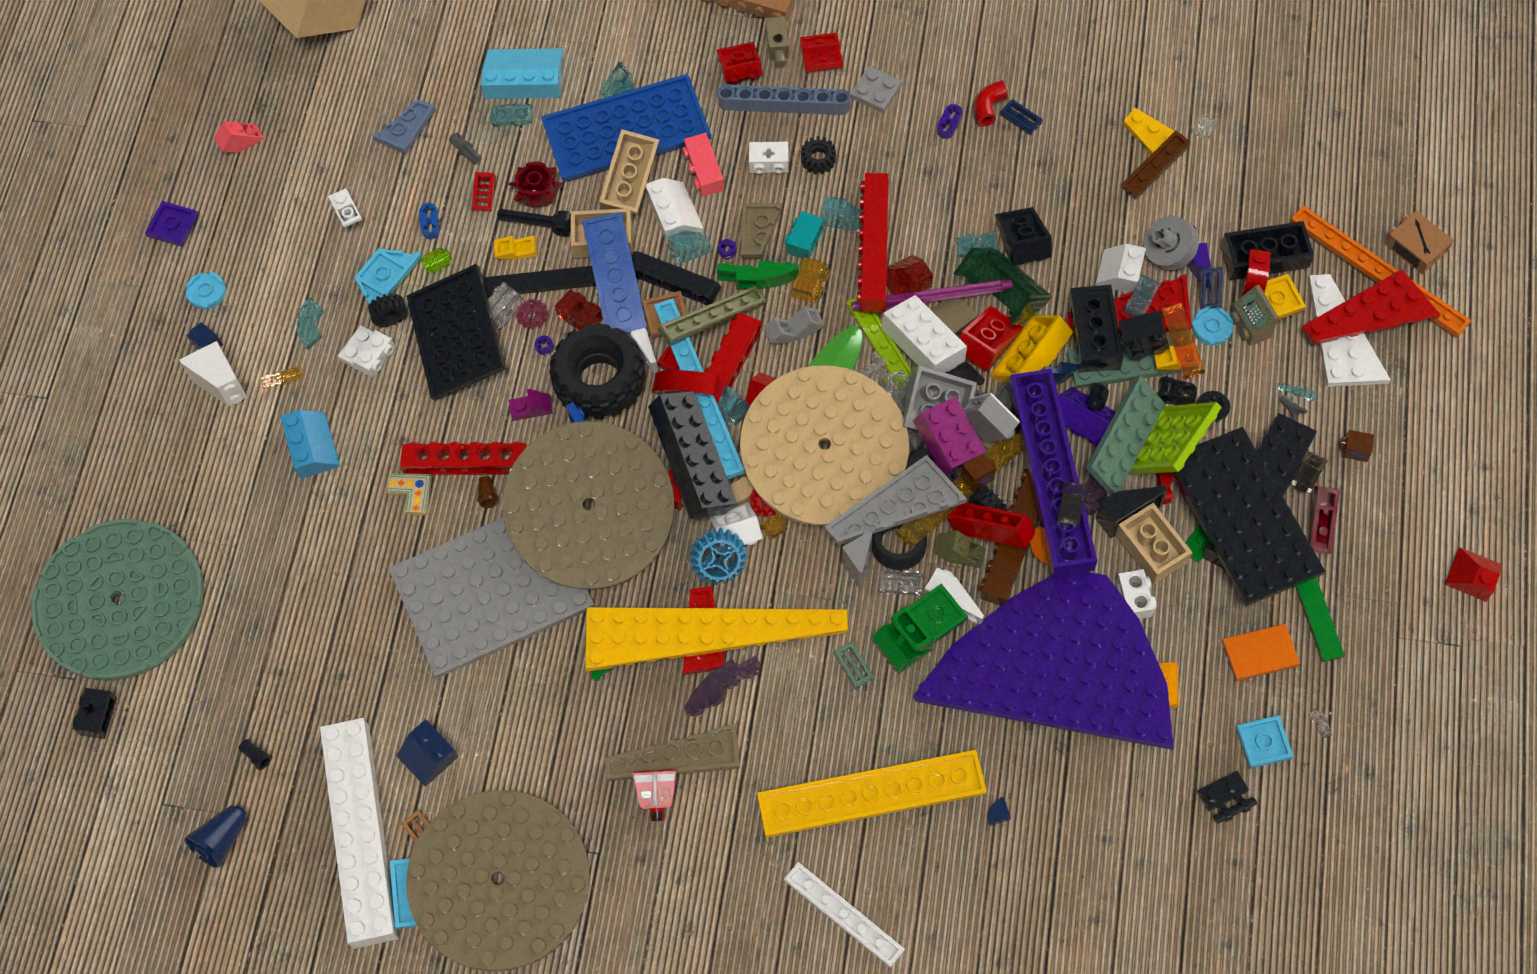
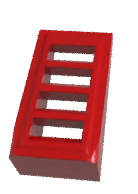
(484, 177)

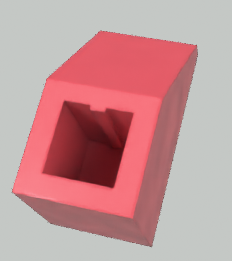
(237, 136)

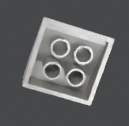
(931, 387)

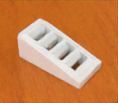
(642, 339)

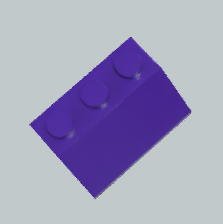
(1083, 419)

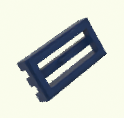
(1019, 119)
(1211, 270)

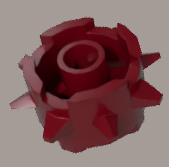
(535, 184)

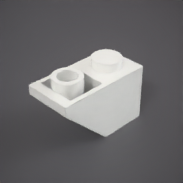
(344, 208)

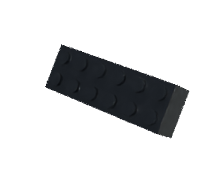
(692, 455)

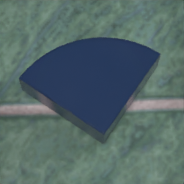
(998, 812)

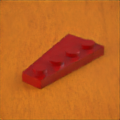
(702, 598)

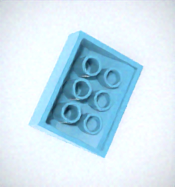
(522, 73)

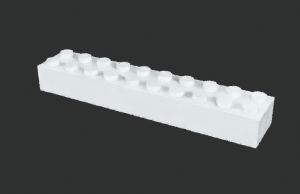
(358, 833)

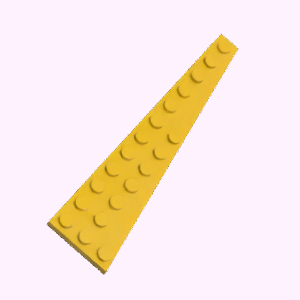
(652, 634)

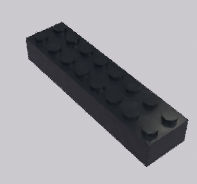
(1282, 455)

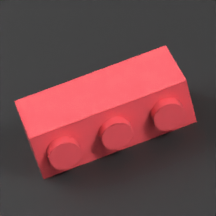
(703, 164)

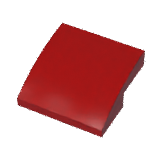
(821, 52)

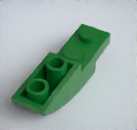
(765, 276)

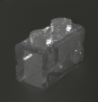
(504, 304)

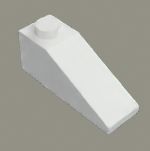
(957, 592)

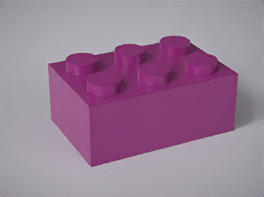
(949, 435)

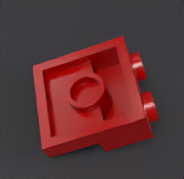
(739, 62)

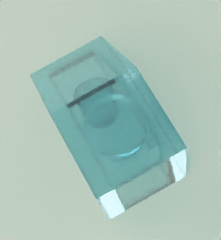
(840, 214)
(688, 246)
(732, 406)

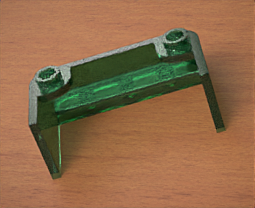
(992, 265)

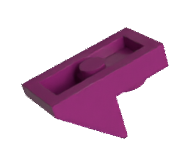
(531, 406)

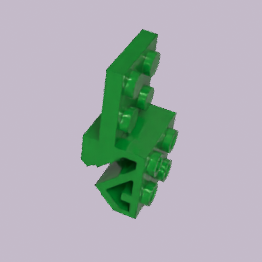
(918, 628)

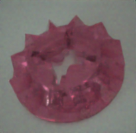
(538, 308)

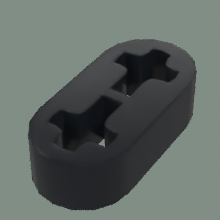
(1097, 396)

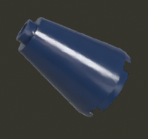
(217, 836)

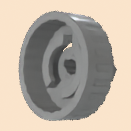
(1163, 238)

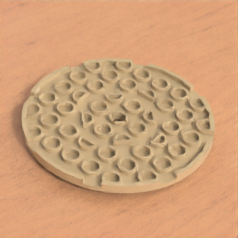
(815, 406)

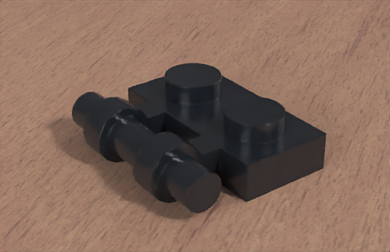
(1223, 791)

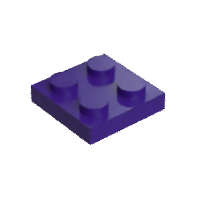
(172, 223)

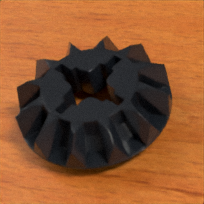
(1220, 398)

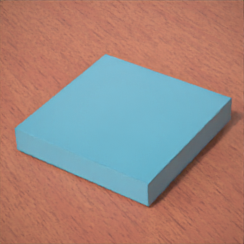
(1264, 742)

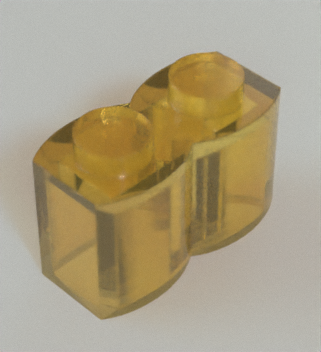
(810, 280)

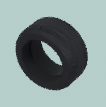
(894, 560)

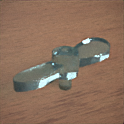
(1297, 391)

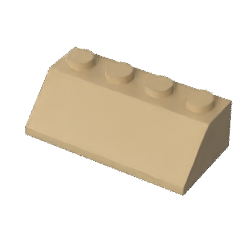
(628, 172)

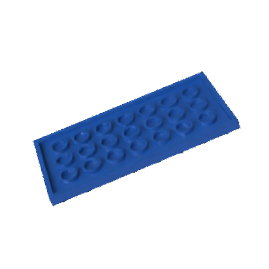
(587, 134)

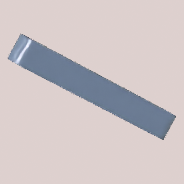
(784, 99)

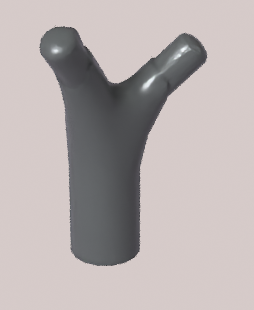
(1293, 407)

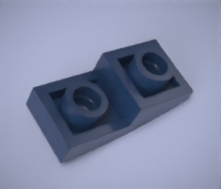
(1062, 371)

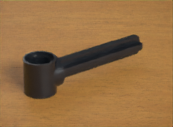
(559, 223)

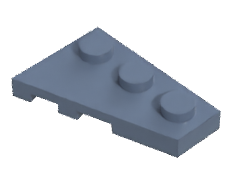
(407, 127)

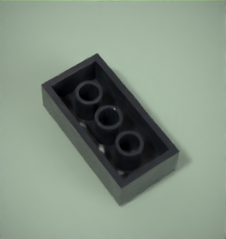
(1286, 242)

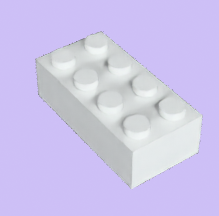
(923, 336)

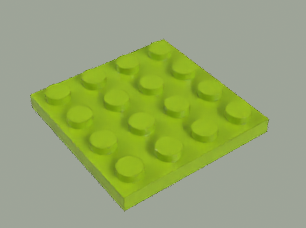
(1174, 437)

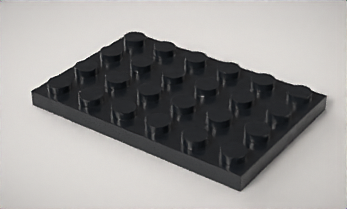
(455, 332)

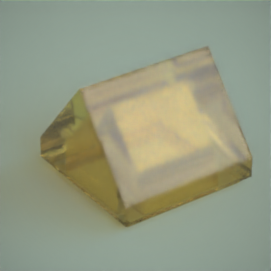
(774, 526)

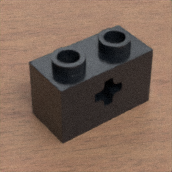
(94, 713)

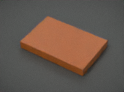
(1260, 652)

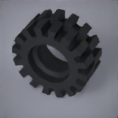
(818, 146)
(387, 310)
(987, 498)

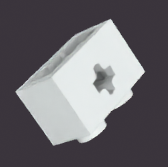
(768, 157)

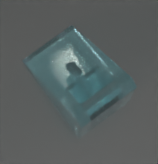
(618, 81)

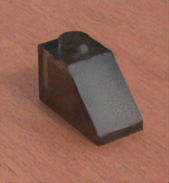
(1309, 472)

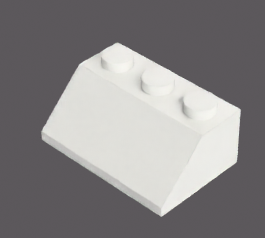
(672, 207)

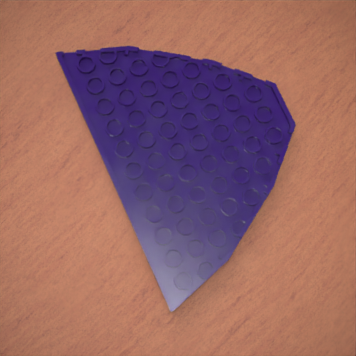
(1061, 660)

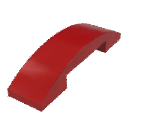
(684, 381)

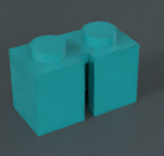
(805, 232)

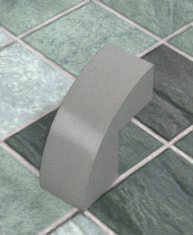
(799, 326)

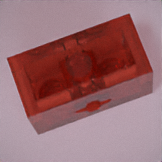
(578, 311)

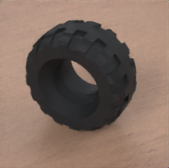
(591, 347)

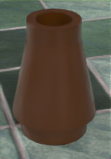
(486, 493)

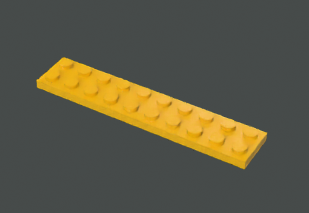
(871, 793)

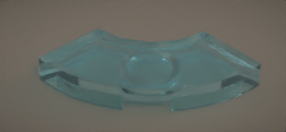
(308, 323)

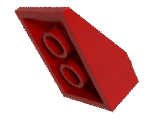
(989, 337)

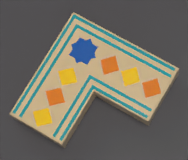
(415, 487)

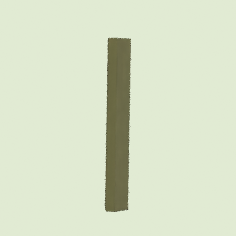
(711, 315)

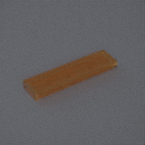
(1183, 341)

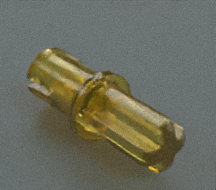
(281, 377)

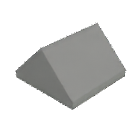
(857, 556)

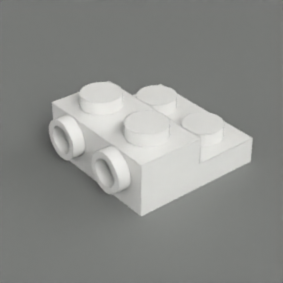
(367, 350)

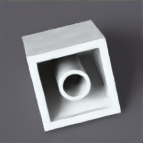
(214, 374)

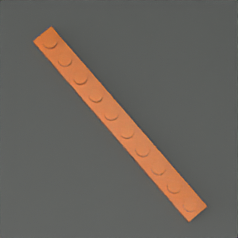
(1372, 265)

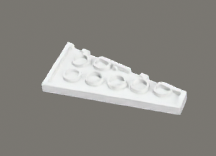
(1349, 358)

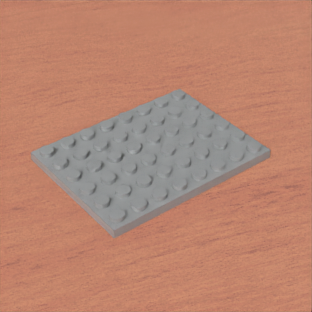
(479, 598)

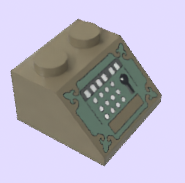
(1254, 316)

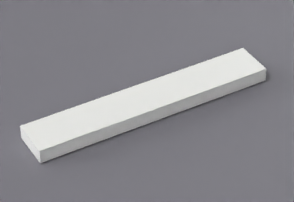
(844, 915)

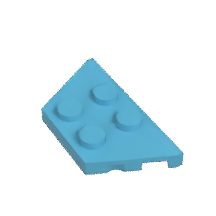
(385, 272)

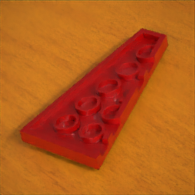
(1168, 294)
(1376, 309)

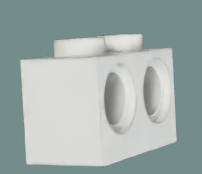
(1139, 594)

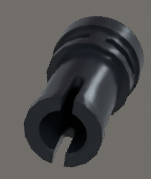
(258, 757)

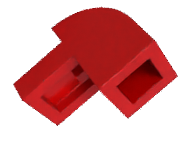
(1257, 270)

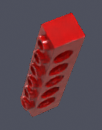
(454, 465)

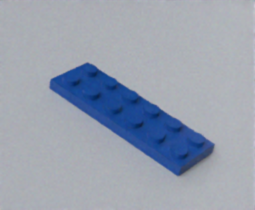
(614, 272)

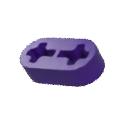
(952, 122)

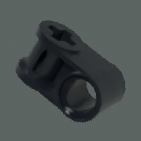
(1175, 391)

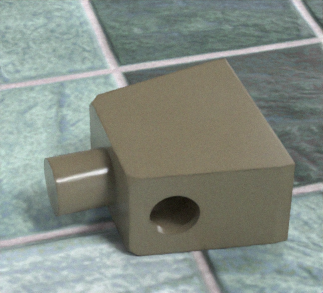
(777, 39)

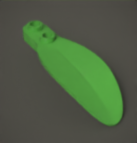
(841, 350)

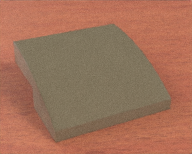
(954, 314)

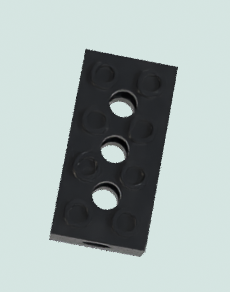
(1095, 328)

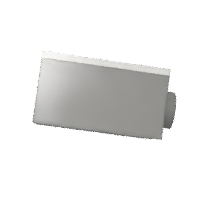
(990, 418)

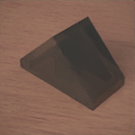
(1071, 503)

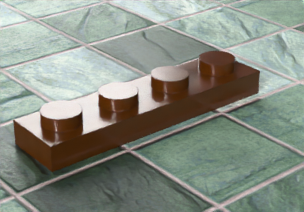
(1155, 164)

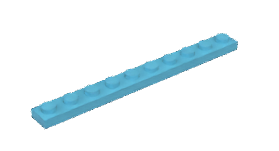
(688, 360)

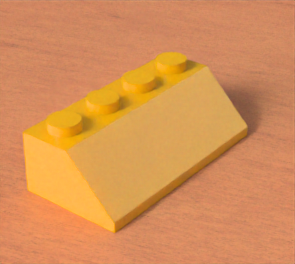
(1034, 347)

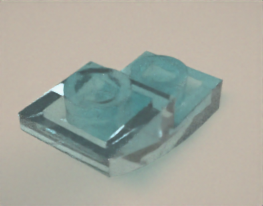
(511, 114)
(968, 241)
(1142, 296)

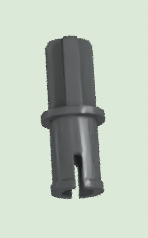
(464, 147)

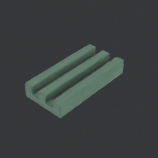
(862, 680)

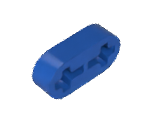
(425, 221)

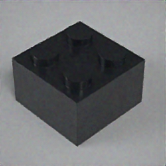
(1144, 335)

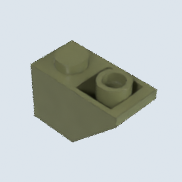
(959, 549)

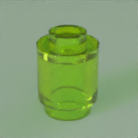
(436, 259)

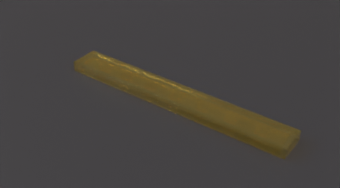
(1000, 454)

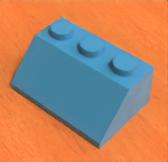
(309, 442)

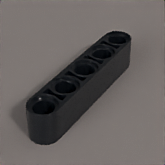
(675, 278)

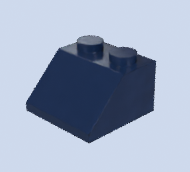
(426, 753)

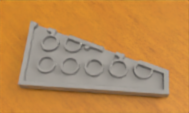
(907, 497)

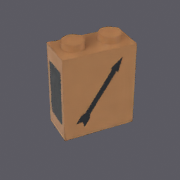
(1418, 242)

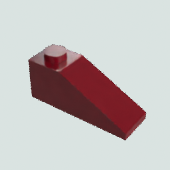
(1323, 518)

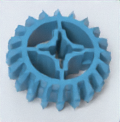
(704, 567)

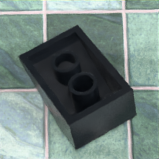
(1024, 235)
(1124, 504)

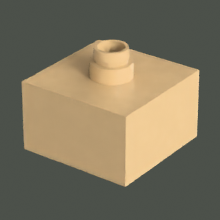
(316, 16)

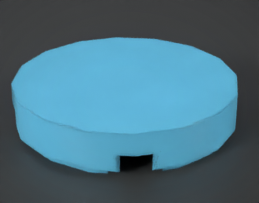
(205, 290)
(1212, 326)

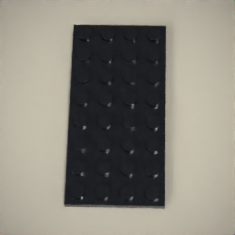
(1246, 518)

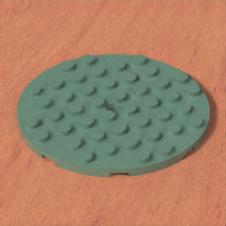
(111, 640)

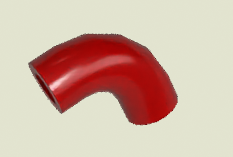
(986, 99)

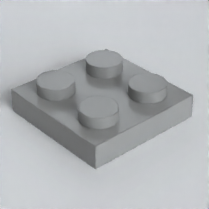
(876, 89)

